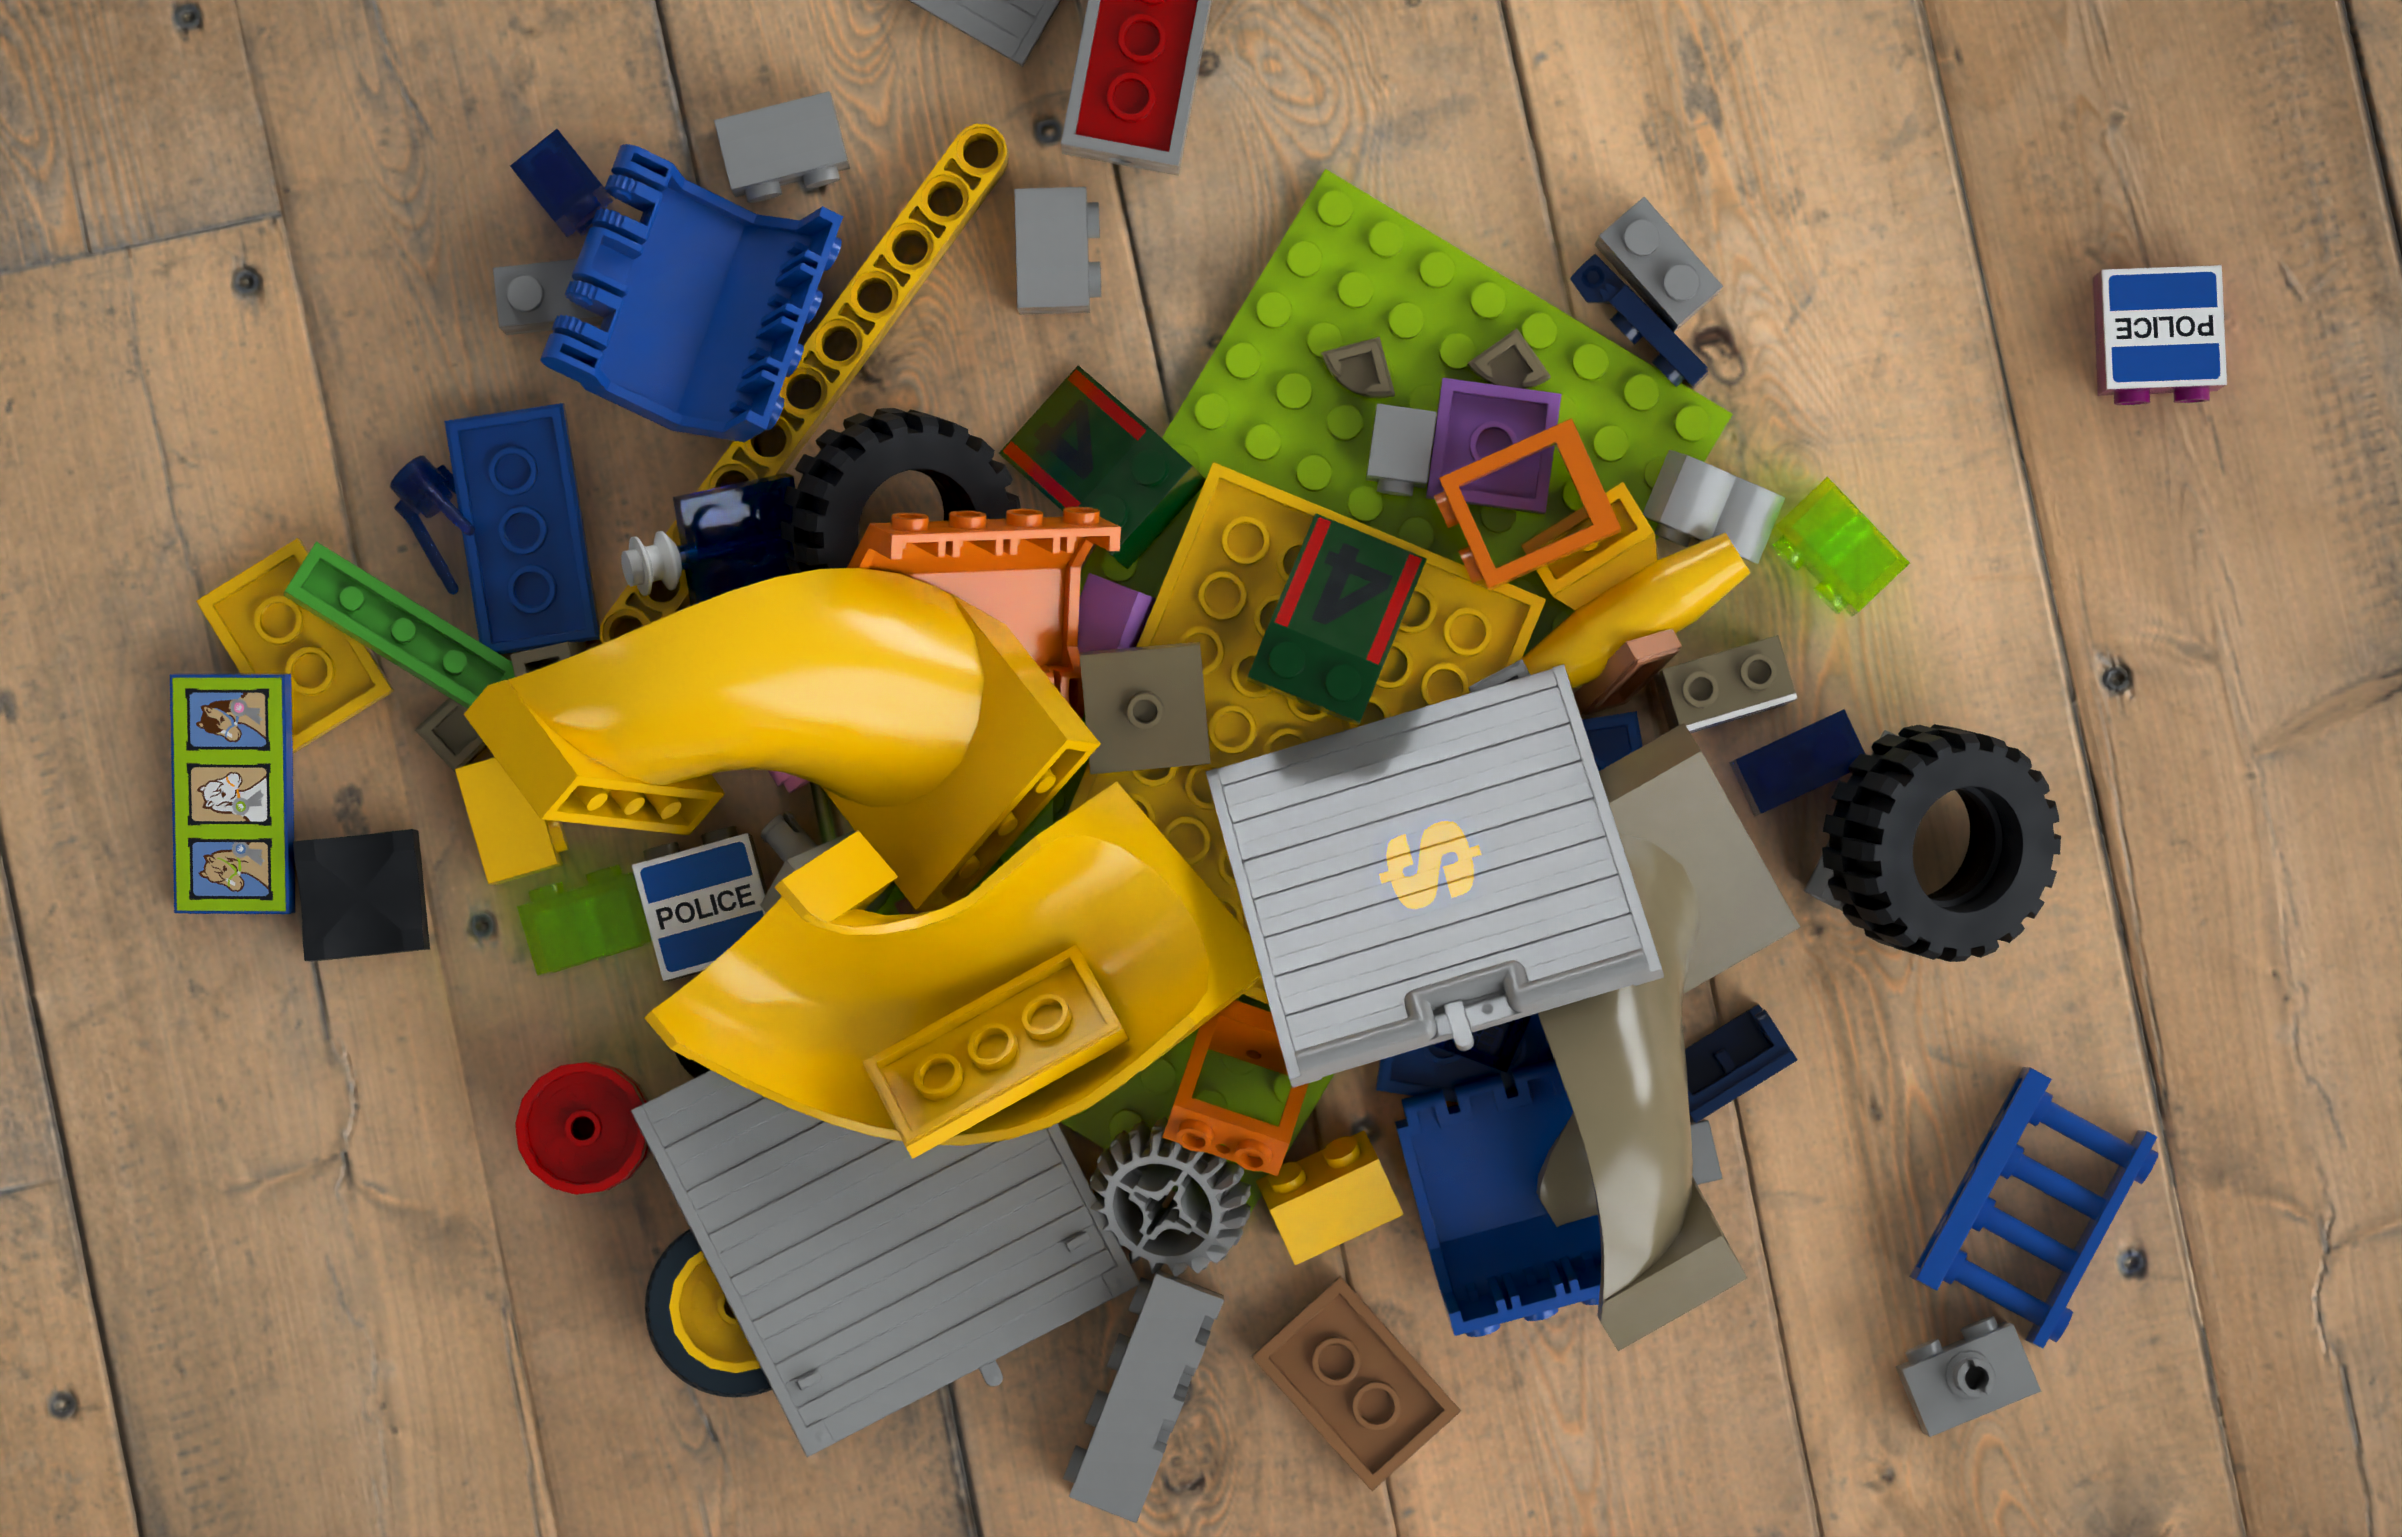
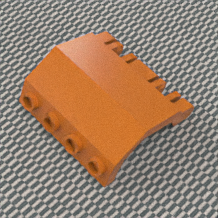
(1011, 568)

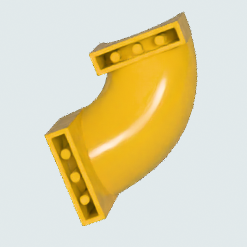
(853, 678)
(836, 984)

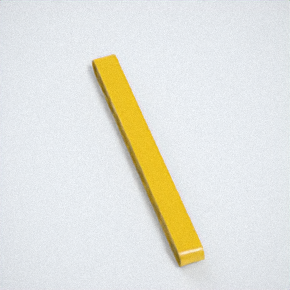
(847, 316)

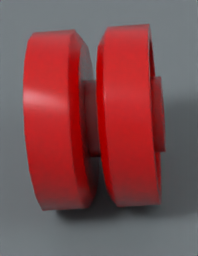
(551, 1143)

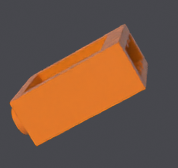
(1586, 482)
(1202, 1127)

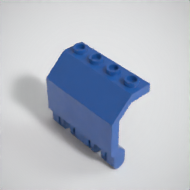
(692, 302)

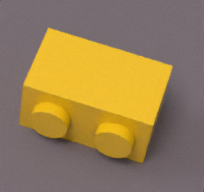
(506, 827)
(1329, 1197)

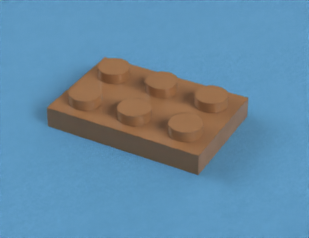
(1356, 1383)

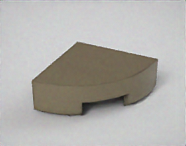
(1510, 364)
(1361, 368)

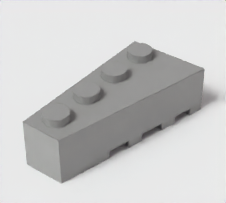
(1145, 1395)

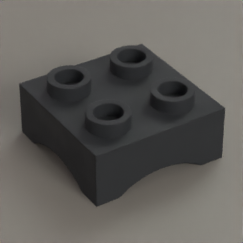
(361, 895)

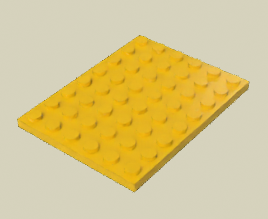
(1224, 596)

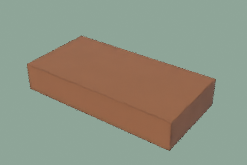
(1627, 672)

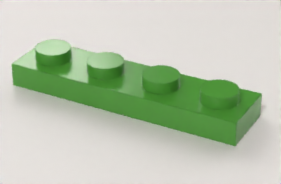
(395, 627)

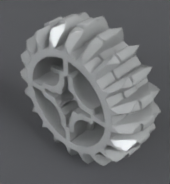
(1201, 1218)

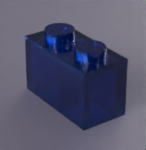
(562, 184)
(1797, 762)

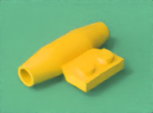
(1624, 589)

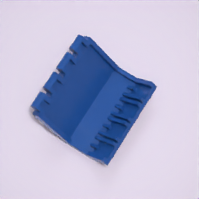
(1479, 1202)

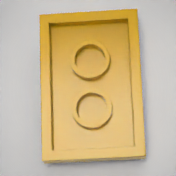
(273, 635)

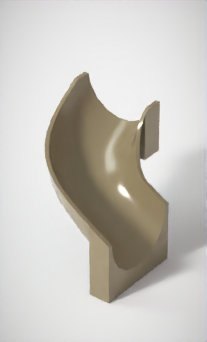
(1625, 1049)

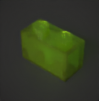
(1837, 548)
(584, 922)

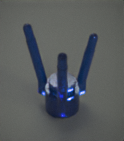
(427, 492)

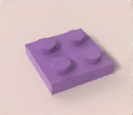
(1484, 419)

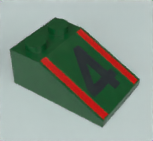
(1101, 456)
(1336, 619)

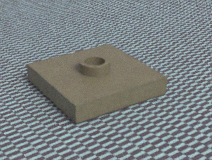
(1145, 707)

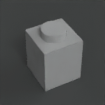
(1400, 449)

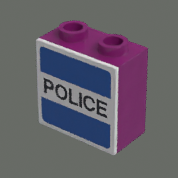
(2159, 333)

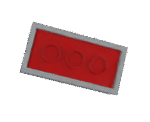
(1135, 82)

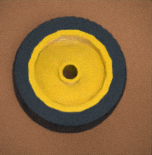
(693, 1330)

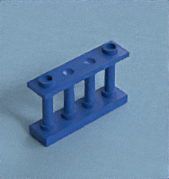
(2003, 1157)

